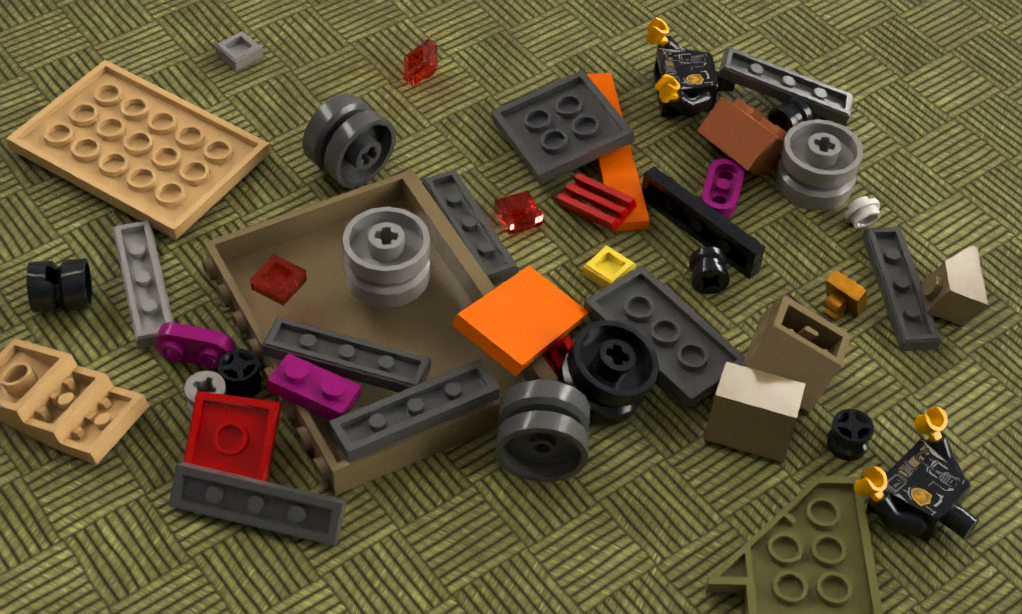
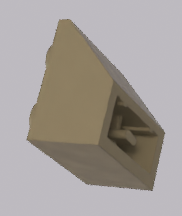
(799, 347)

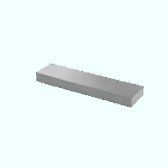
(142, 280)

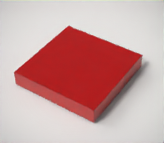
(233, 434)

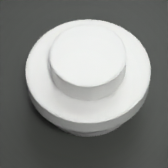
(863, 212)

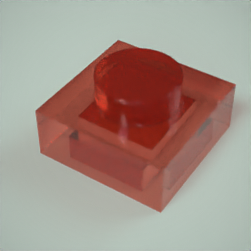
(421, 62)
(518, 212)
(278, 279)

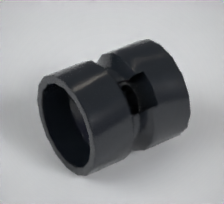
(59, 285)

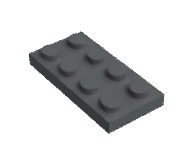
(686, 346)

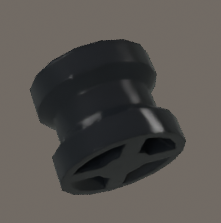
(790, 113)
(709, 270)
(245, 366)
(860, 431)

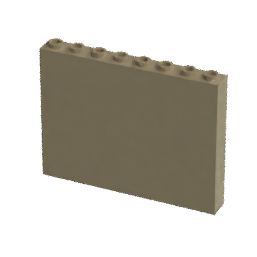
(423, 327)

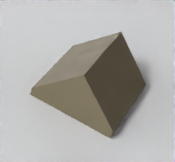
(754, 412)

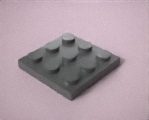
(562, 127)

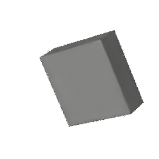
(239, 51)

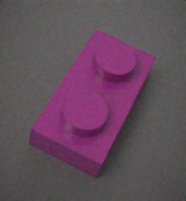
(313, 387)

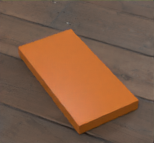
(520, 319)

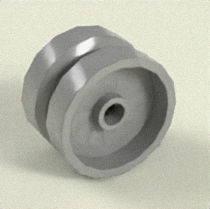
(819, 164)
(386, 256)

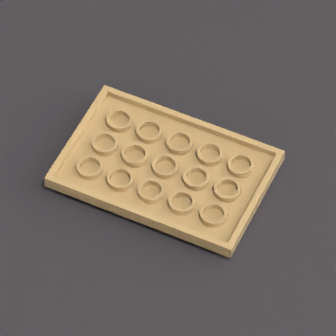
(139, 148)

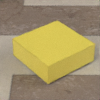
(607, 267)

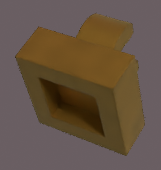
(843, 295)

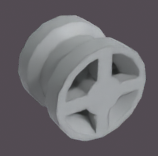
(203, 381)

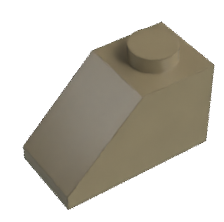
(956, 288)

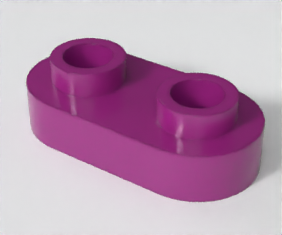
(723, 186)
(192, 344)

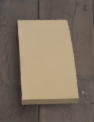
(64, 403)

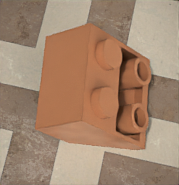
(744, 135)

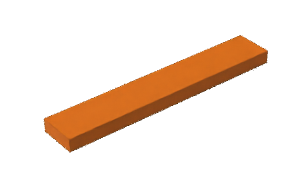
(618, 167)

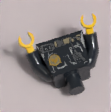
(682, 77)
(922, 487)

